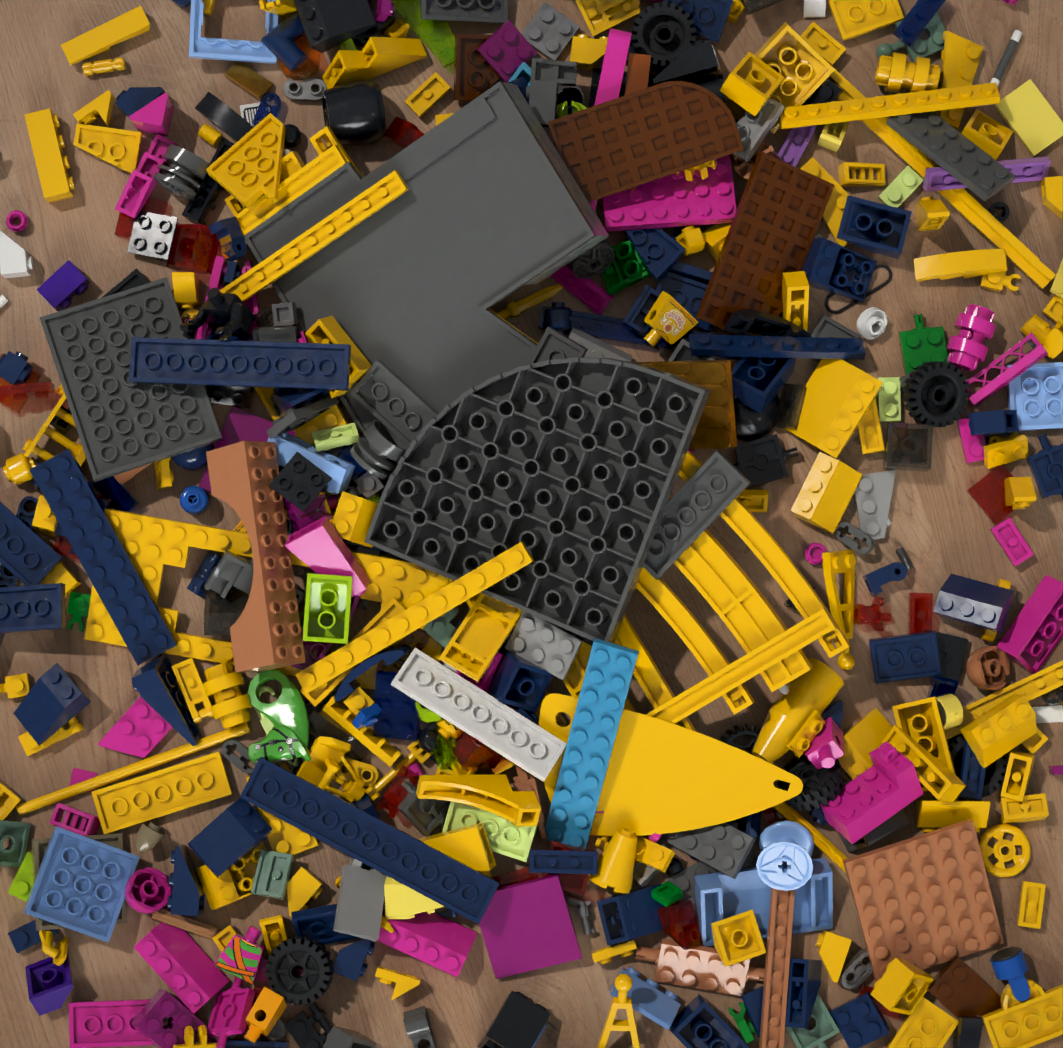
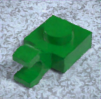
(745, 1028)

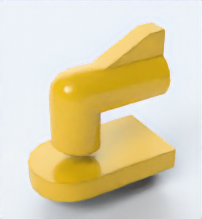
(58, 951)

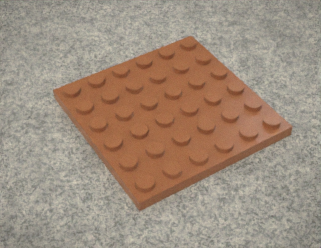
(924, 899)

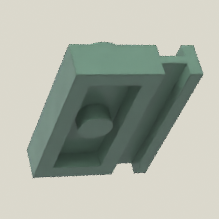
(272, 874)

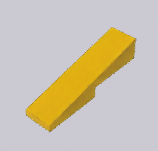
(106, 35)

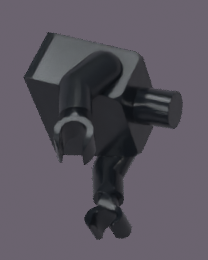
(224, 315)

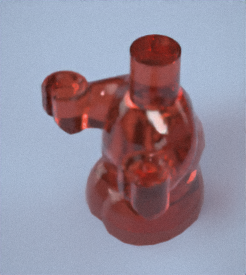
(871, 614)

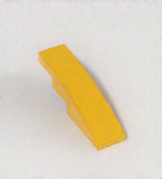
(961, 263)

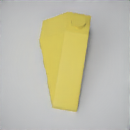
(405, 902)

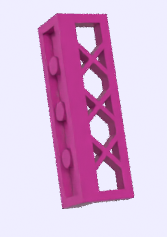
(1010, 372)

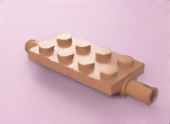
(698, 968)

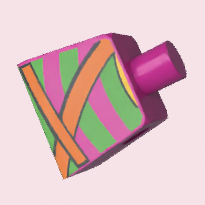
(242, 955)

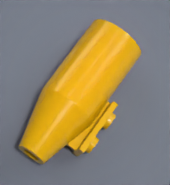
(797, 715)

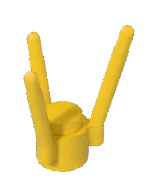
(352, 789)

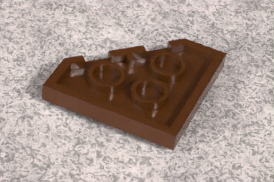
(471, 71)

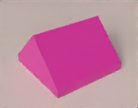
(155, 116)

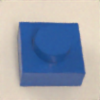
(367, 716)

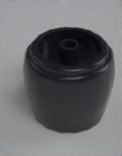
(355, 112)

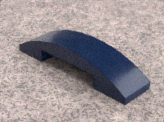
(388, 655)

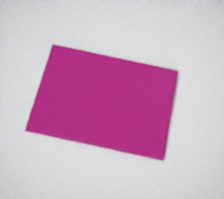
(80, 775)

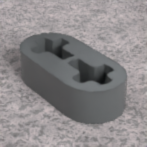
(851, 542)
(237, 761)

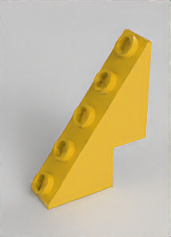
(376, 58)

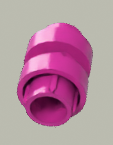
(969, 350)

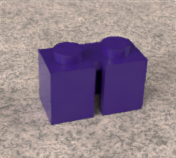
(63, 286)

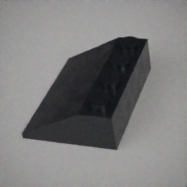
(334, 21)

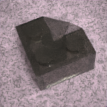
(908, 447)

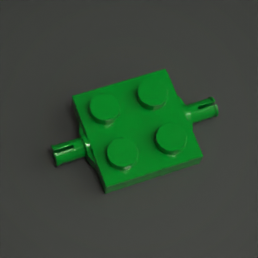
(922, 345)

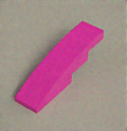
(141, 180)

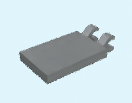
(360, 901)

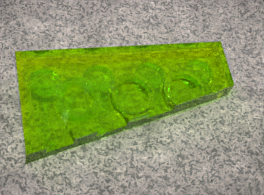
(433, 33)

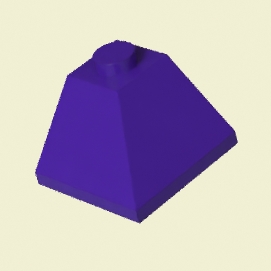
(48, 984)

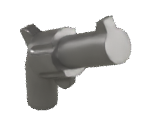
(583, 911)

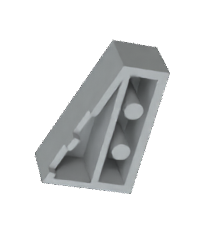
(596, 347)

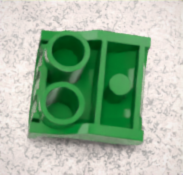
(625, 269)

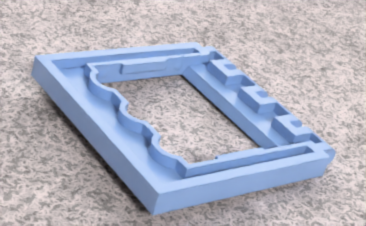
(227, 49)

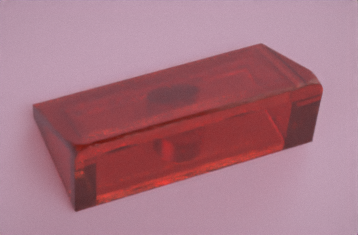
(919, 612)

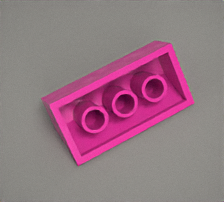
(1036, 627)
(431, 940)
(182, 965)

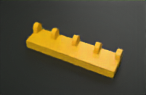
(365, 735)

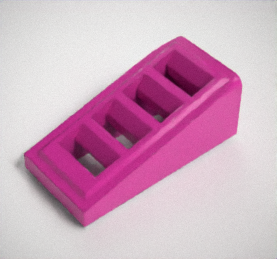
(88, 826)

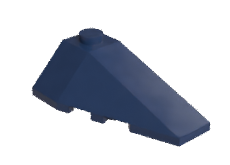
(158, 688)

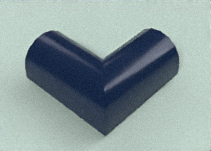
(281, 41)

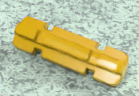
(103, 66)

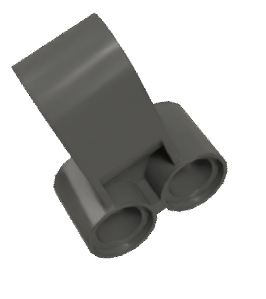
(418, 1027)

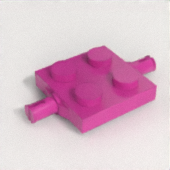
(230, 1012)

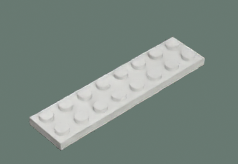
(478, 714)

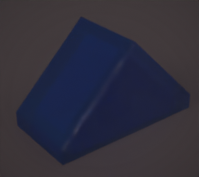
(942, 686)

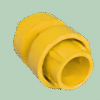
(897, 72)
(230, 704)

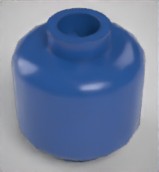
(197, 507)

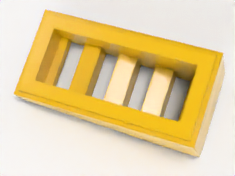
(846, 167)

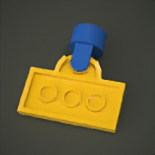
(1027, 1010)

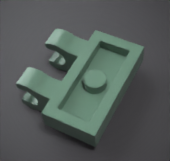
(441, 629)

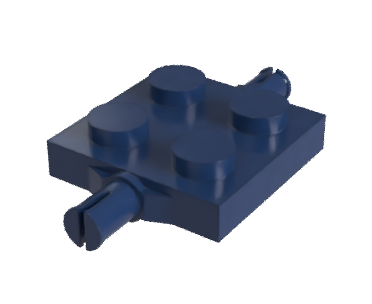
(1048, 468)

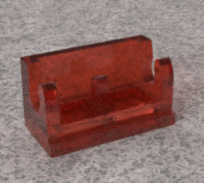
(396, 792)

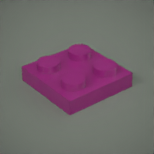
(506, 51)

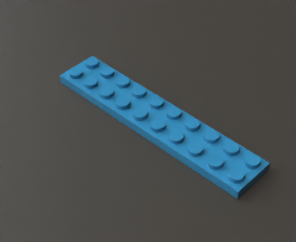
(590, 743)

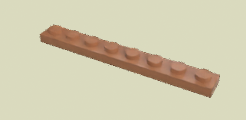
(777, 968)

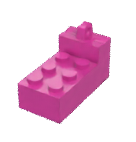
(874, 794)

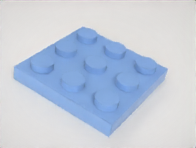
(1038, 397)

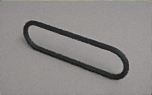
(869, 293)

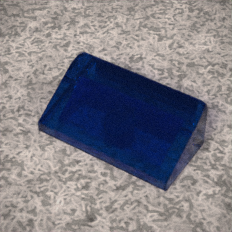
(121, 496)

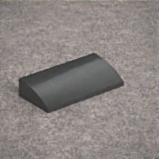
(465, 10)

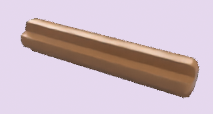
(185, 923)

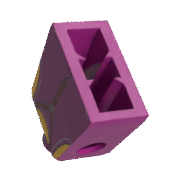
(318, 508)

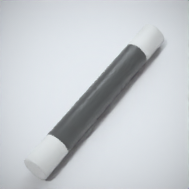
(1006, 57)

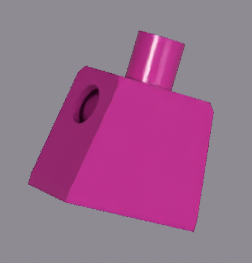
(826, 745)

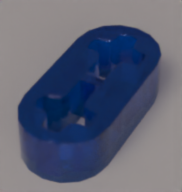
(263, 107)

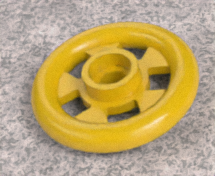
(1019, 838)

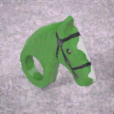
(290, 719)

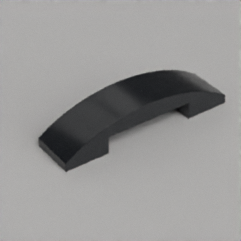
(223, 117)
(763, 324)

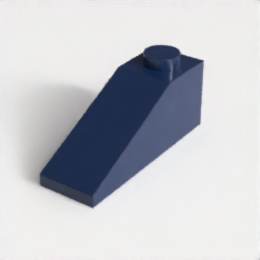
(802, 991)

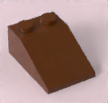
(963, 991)

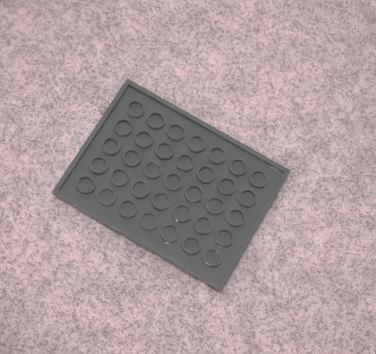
(120, 420)

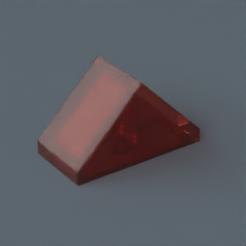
(403, 132)

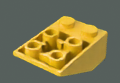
(233, 883)

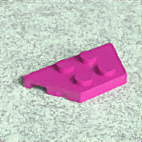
(137, 730)

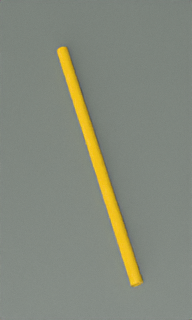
(132, 769)

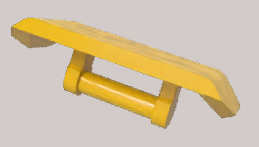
(324, 761)

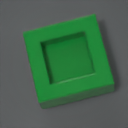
(667, 893)

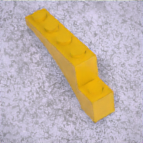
(484, 792)

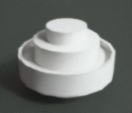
(871, 323)

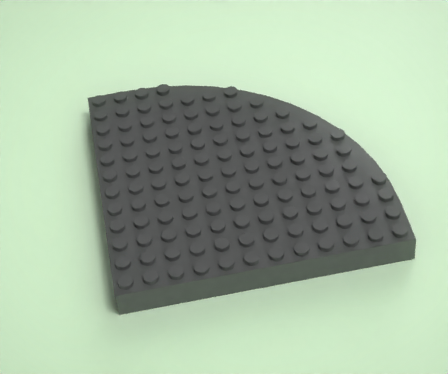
(551, 457)

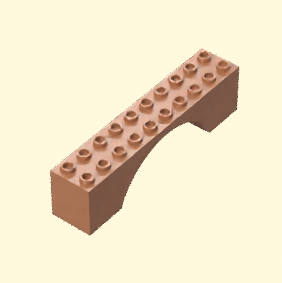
(269, 626)

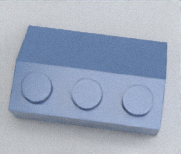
(650, 1000)

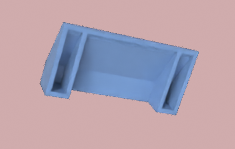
(722, 897)

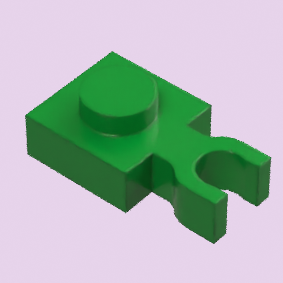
(79, 607)

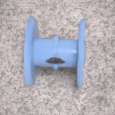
(788, 844)

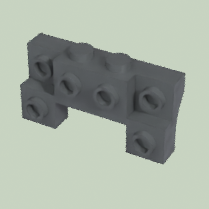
(543, 88)
(236, 571)

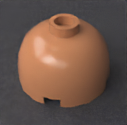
(988, 668)

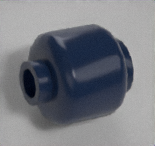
(558, 317)

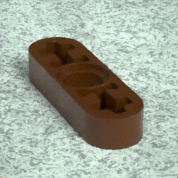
(409, 638)

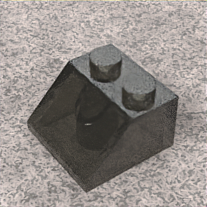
(223, 612)

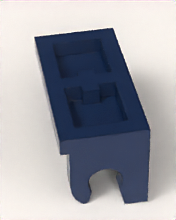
(640, 309)

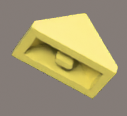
(833, 135)

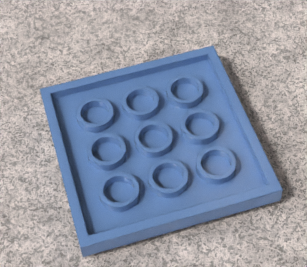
(81, 884)

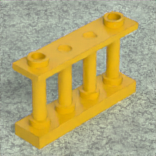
(77, 449)

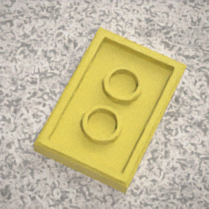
(1031, 117)

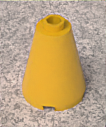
(617, 862)

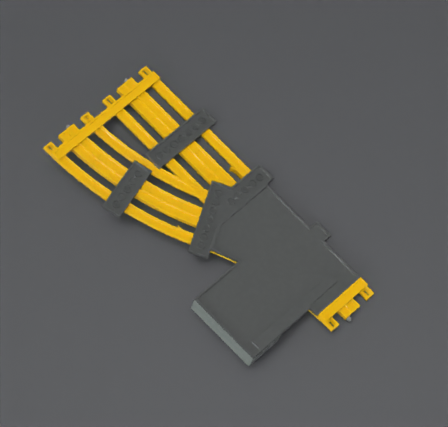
(416, 291)

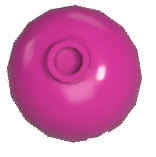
(147, 890)

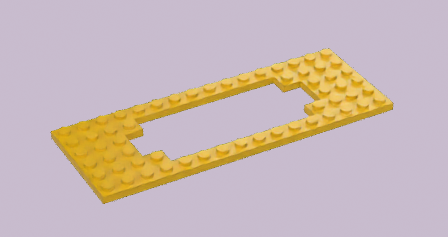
(163, 541)

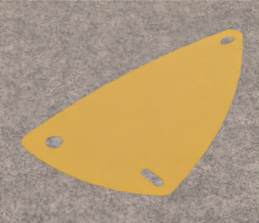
(670, 776)

